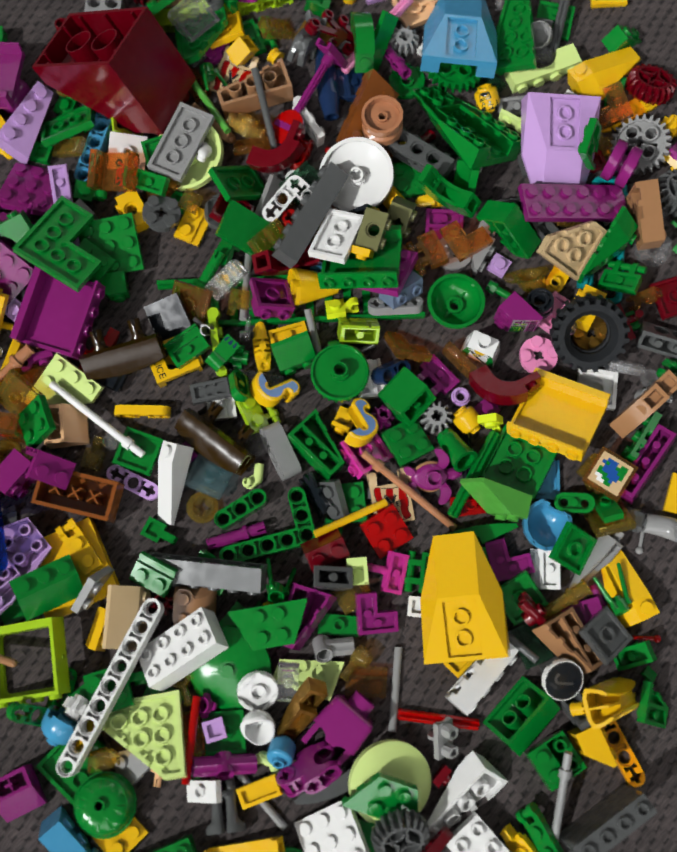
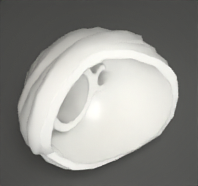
(258, 727)

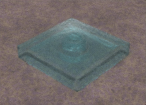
(208, 477)

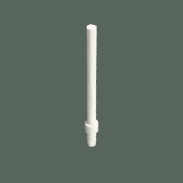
(126, 442)

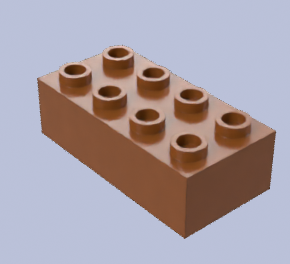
(84, 496)

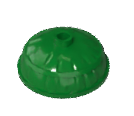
(457, 290)
(118, 803)

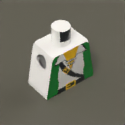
(481, 348)

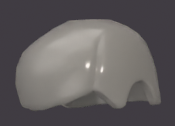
(542, 34)

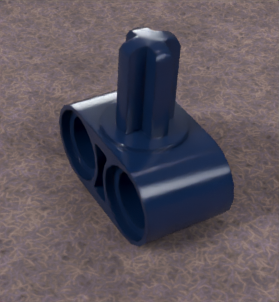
(383, 374)

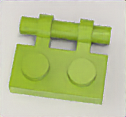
(254, 416)

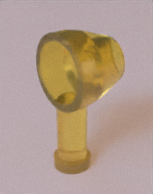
(360, 657)
(185, 690)

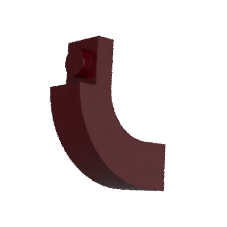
(281, 157)
(267, 265)
(501, 391)

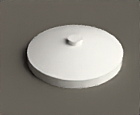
(368, 170)

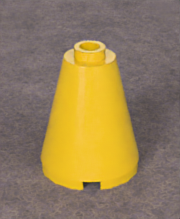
(305, 286)

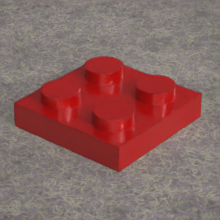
(386, 530)

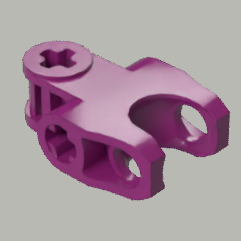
(309, 771)

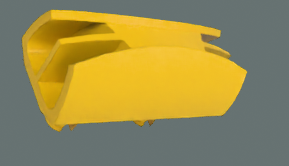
(606, 701)

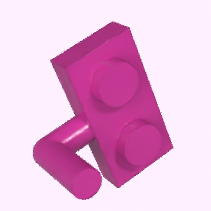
(393, 572)

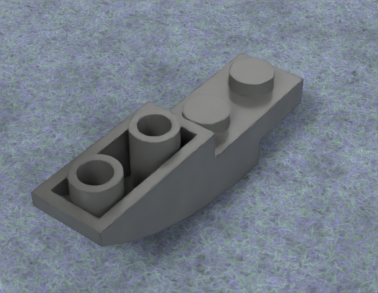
(335, 789)

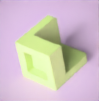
(360, 570)

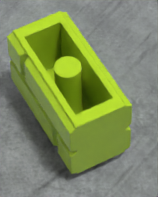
(358, 330)

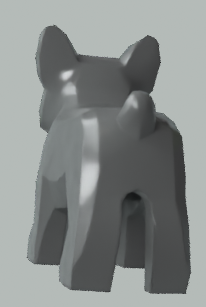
(305, 42)

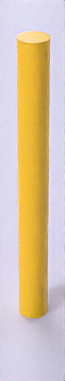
(350, 518)

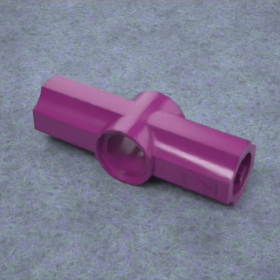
(224, 765)

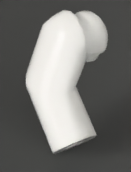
(204, 152)

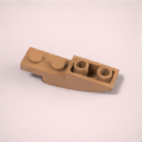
(645, 404)

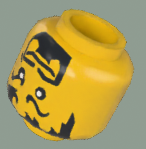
(487, 98)

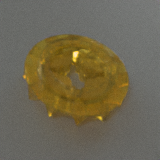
(195, 514)

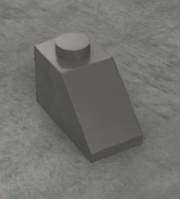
(332, 578)

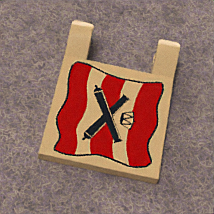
(231, 72)
(392, 495)

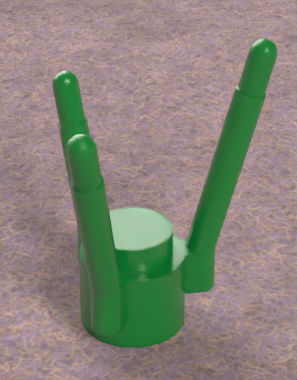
(208, 73)
(275, 589)
(618, 604)

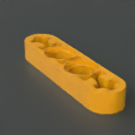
(622, 745)

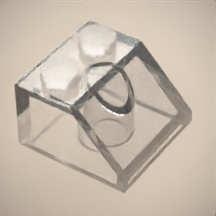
(192, 18)

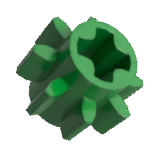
(240, 358)

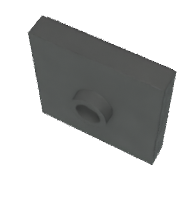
(605, 635)

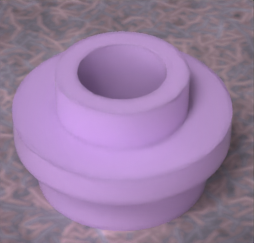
(460, 390)

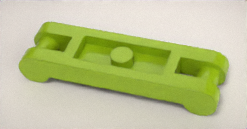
(216, 335)

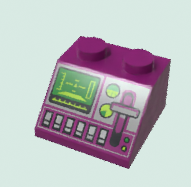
(517, 315)

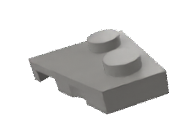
(131, 767)

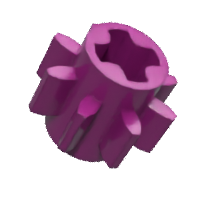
(383, 417)

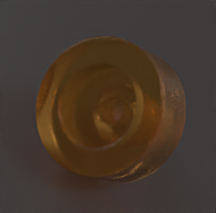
(282, 199)

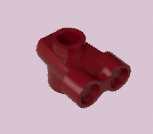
(532, 612)

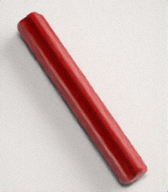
(430, 718)

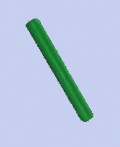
(474, 472)

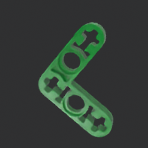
(29, 708)

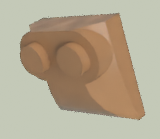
(189, 600)

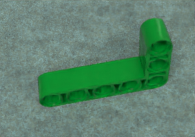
(277, 538)

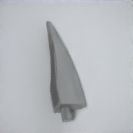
(601, 555)

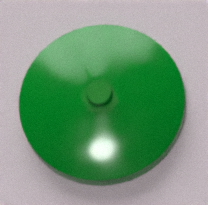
(226, 670)

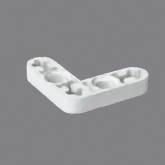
(290, 193)

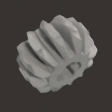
(404, 41)
(443, 421)

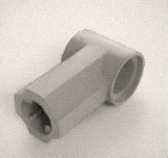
(327, 648)

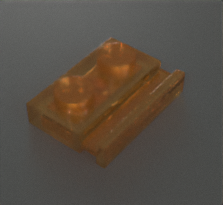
(368, 681)

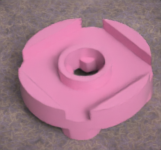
(537, 344)

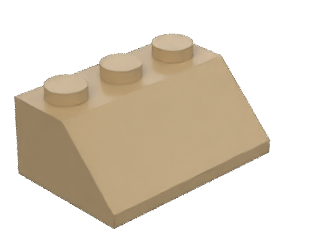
(121, 609)

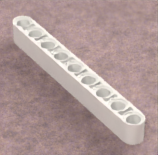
(102, 692)

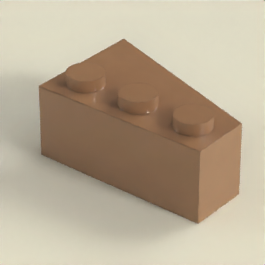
(562, 638)

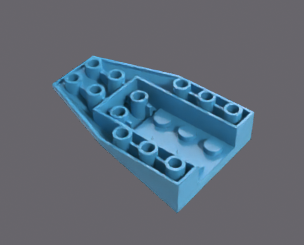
(460, 35)

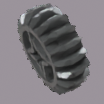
(668, 191)
(400, 832)

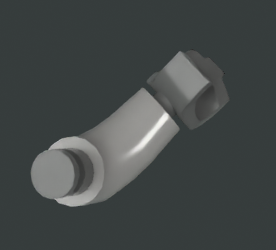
(654, 524)

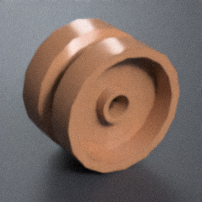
(382, 119)

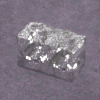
(226, 279)

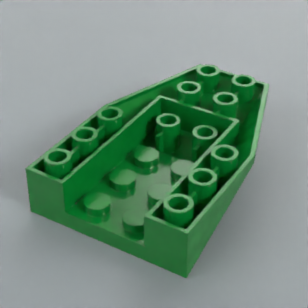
(469, 132)

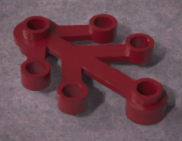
(314, 26)

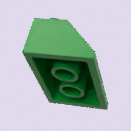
(47, 587)
(521, 715)

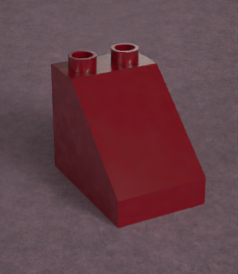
(118, 67)

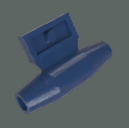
(334, 86)

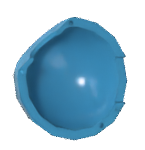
(544, 524)

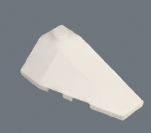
(172, 474)
(469, 784)

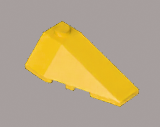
(599, 72)

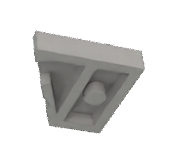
(90, 589)

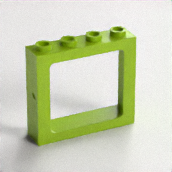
(58, 655)

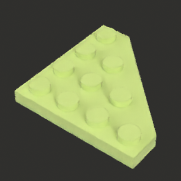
(153, 732)

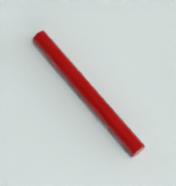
(191, 738)

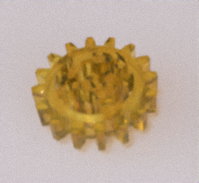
(246, 125)

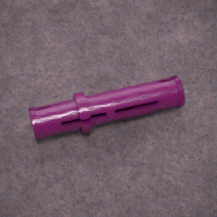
(397, 63)
(243, 533)

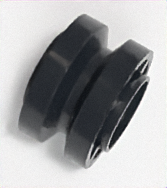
(541, 295)

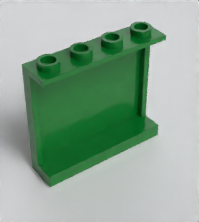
(373, 273)

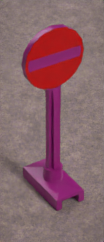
(284, 120)

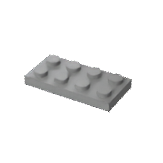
(180, 142)

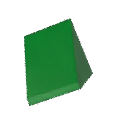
(648, 674)

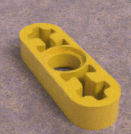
(136, 411)

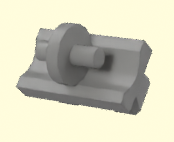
(442, 737)

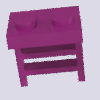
(49, 468)

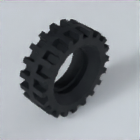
(603, 353)

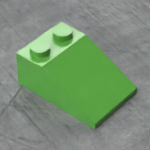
(498, 499)

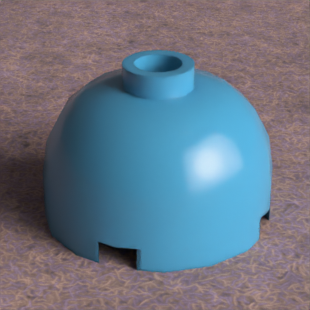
(57, 726)

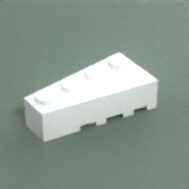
(477, 681)

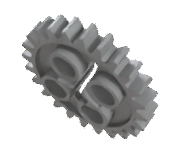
(643, 128)

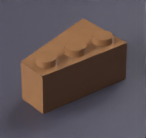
(646, 209)

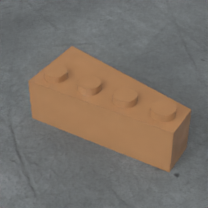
(243, 95)

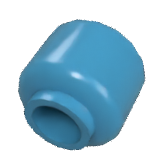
(281, 752)

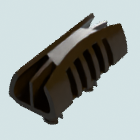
(124, 357)
(213, 442)

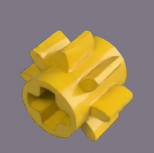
(671, 123)

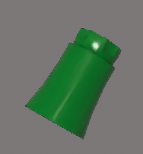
(459, 452)

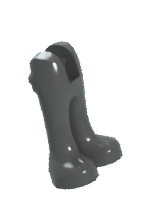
(234, 824)

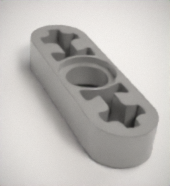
(378, 308)

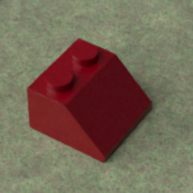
(326, 550)

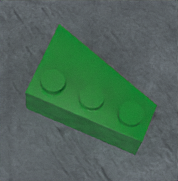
(510, 225)

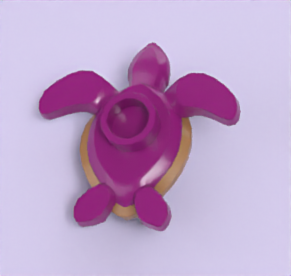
(433, 476)

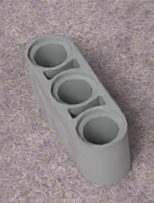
(280, 451)

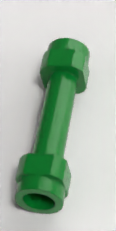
(493, 287)

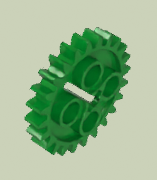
(456, 77)

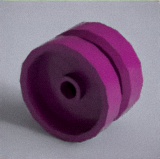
(622, 163)

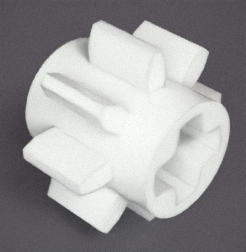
(75, 706)

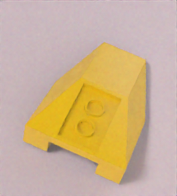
(461, 603)

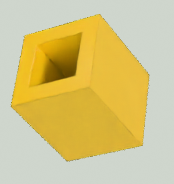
(242, 50)

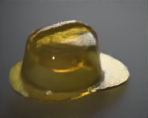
(528, 278)

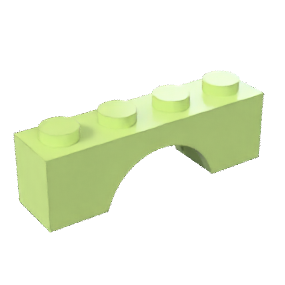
(564, 59)

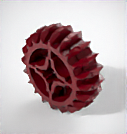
(651, 84)

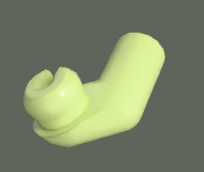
(255, 479)
(262, 759)

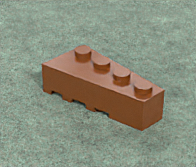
(370, 87)

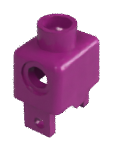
(344, 723)

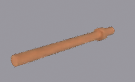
(379, 466)

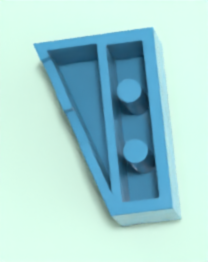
(61, 834)

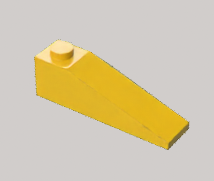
(642, 603)

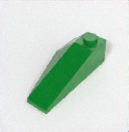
(612, 244)

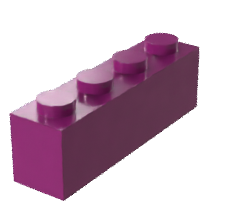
(648, 461)

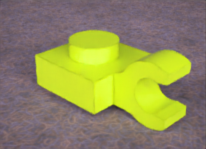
(338, 308)
(491, 421)

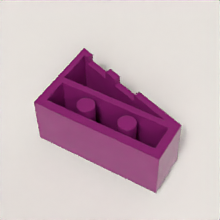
(315, 610)

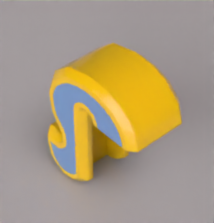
(271, 396)
(364, 422)

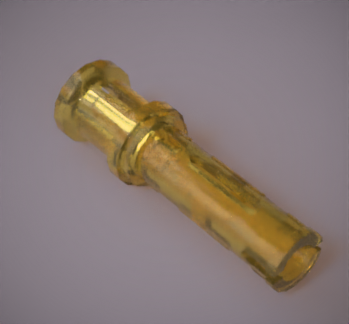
(571, 596)

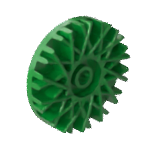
(342, 386)

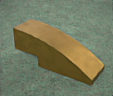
(302, 707)

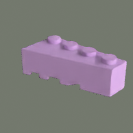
(23, 126)

